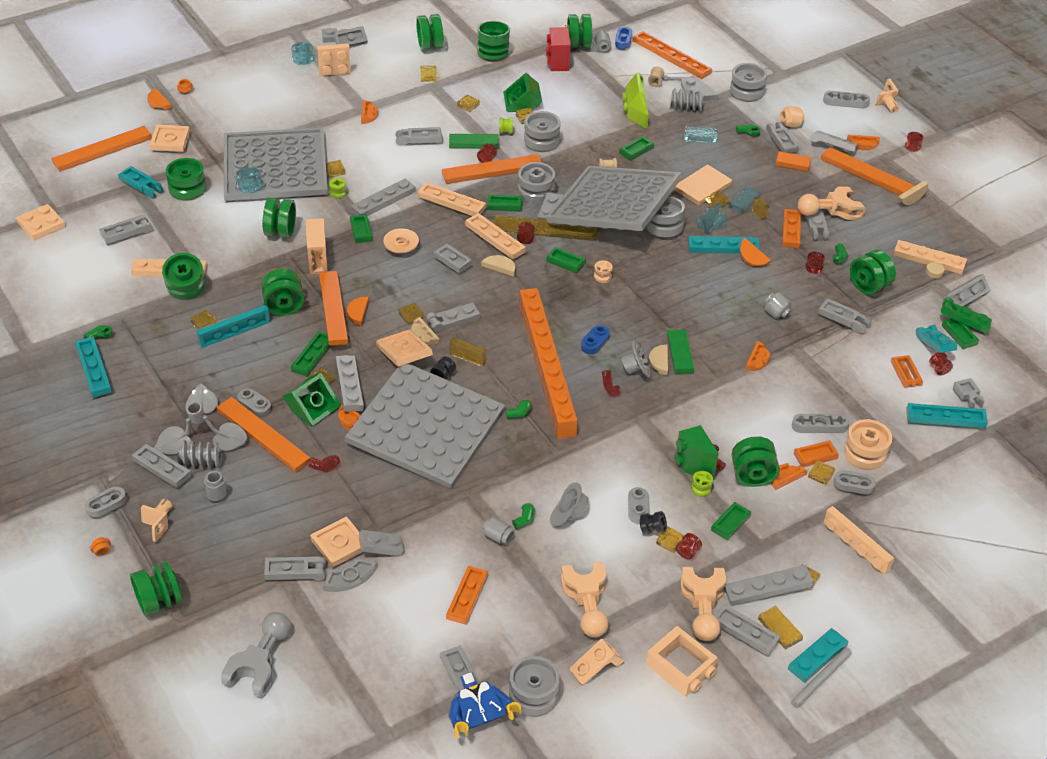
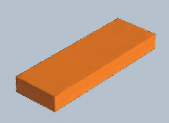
(791, 228)
(467, 595)

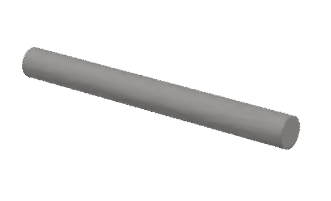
(821, 677)

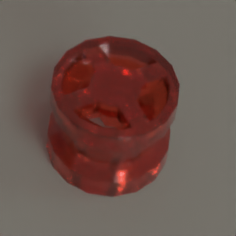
(914, 141)
(487, 153)
(525, 233)
(815, 262)
(940, 363)
(688, 546)

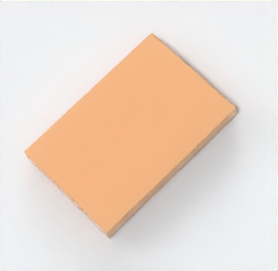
(702, 184)
(404, 347)

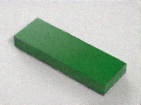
(472, 140)
(680, 351)
(311, 354)

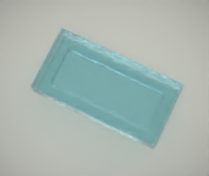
(701, 134)
(744, 200)

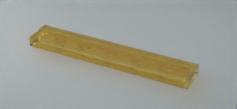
(542, 228)

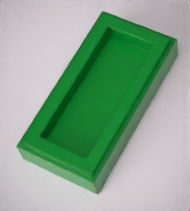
(636, 148)
(504, 203)
(361, 228)
(566, 260)
(960, 333)
(731, 521)

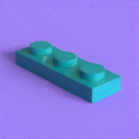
(817, 655)

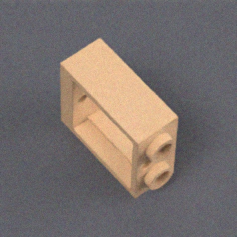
(316, 246)
(674, 639)

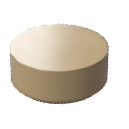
(934, 270)

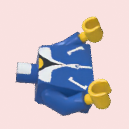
(479, 705)

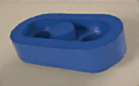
(623, 37)
(595, 339)

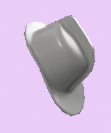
(571, 505)

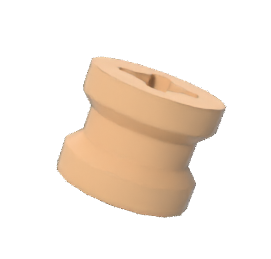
(603, 271)

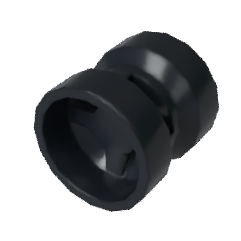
(444, 368)
(654, 522)

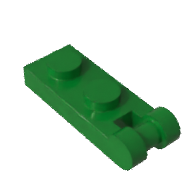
(965, 315)

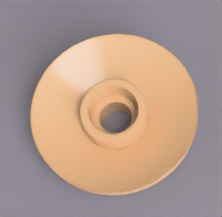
(401, 240)

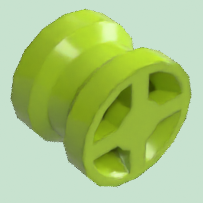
(505, 125)
(337, 188)
(702, 483)

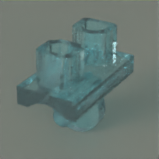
(712, 219)

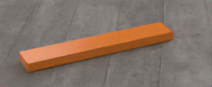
(672, 55)
(101, 148)
(487, 169)
(866, 171)
(333, 308)
(264, 434)

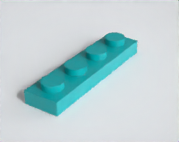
(717, 244)
(233, 326)
(93, 367)
(946, 415)

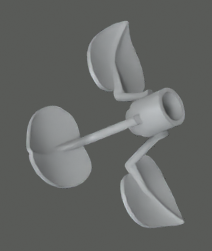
(198, 404)

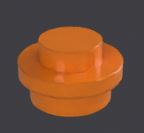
(184, 86)
(100, 546)

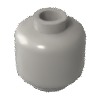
(777, 305)

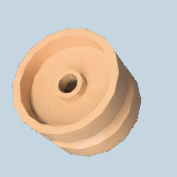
(867, 444)

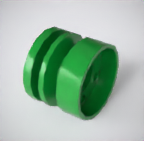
(493, 40)
(156, 588)

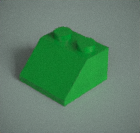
(522, 94)
(312, 399)
(696, 451)

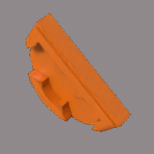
(156, 99)
(369, 112)
(864, 142)
(752, 255)
(356, 310)
(759, 357)
(347, 418)
(788, 474)

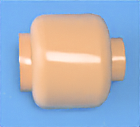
(792, 117)

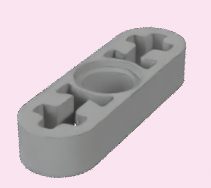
(855, 100)
(834, 427)

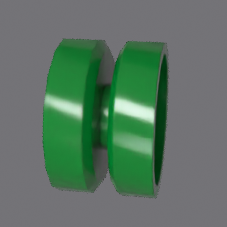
(429, 31)
(580, 31)
(185, 178)
(279, 217)
(872, 272)
(184, 276)
(282, 292)
(755, 461)

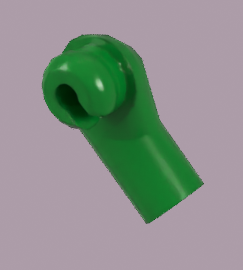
(749, 129)
(841, 255)
(99, 332)
(520, 411)
(527, 517)

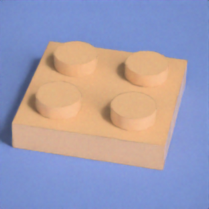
(333, 59)
(170, 138)
(40, 222)
(337, 542)

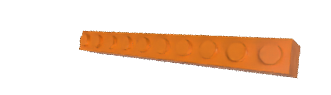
(548, 364)

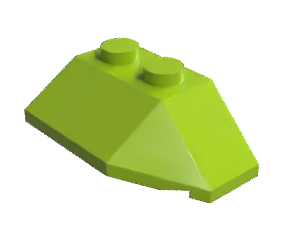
(635, 101)

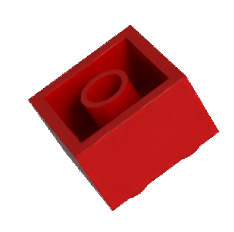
(558, 49)

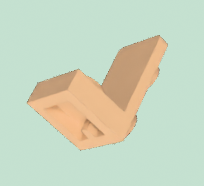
(594, 660)

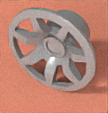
(634, 361)

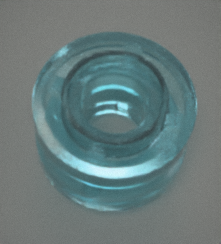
(302, 53)
(249, 180)

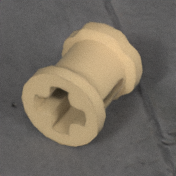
(657, 78)
(608, 163)

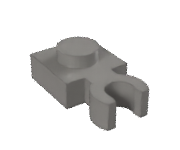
(327, 34)
(968, 390)

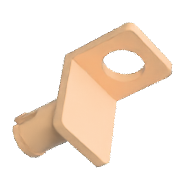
(888, 97)
(157, 518)

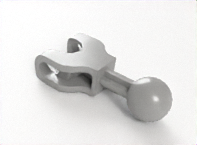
(255, 660)

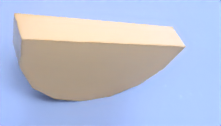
(914, 194)
(500, 264)
(422, 330)
(659, 359)

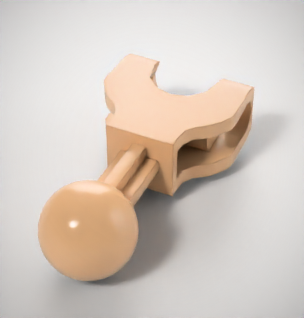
(837, 203)
(586, 592)
(703, 595)

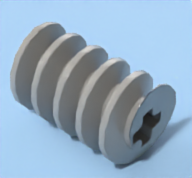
(687, 99)
(199, 455)

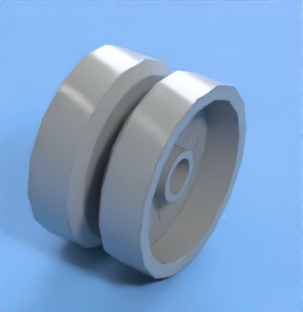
(748, 81)
(542, 131)
(535, 181)
(668, 219)
(534, 685)

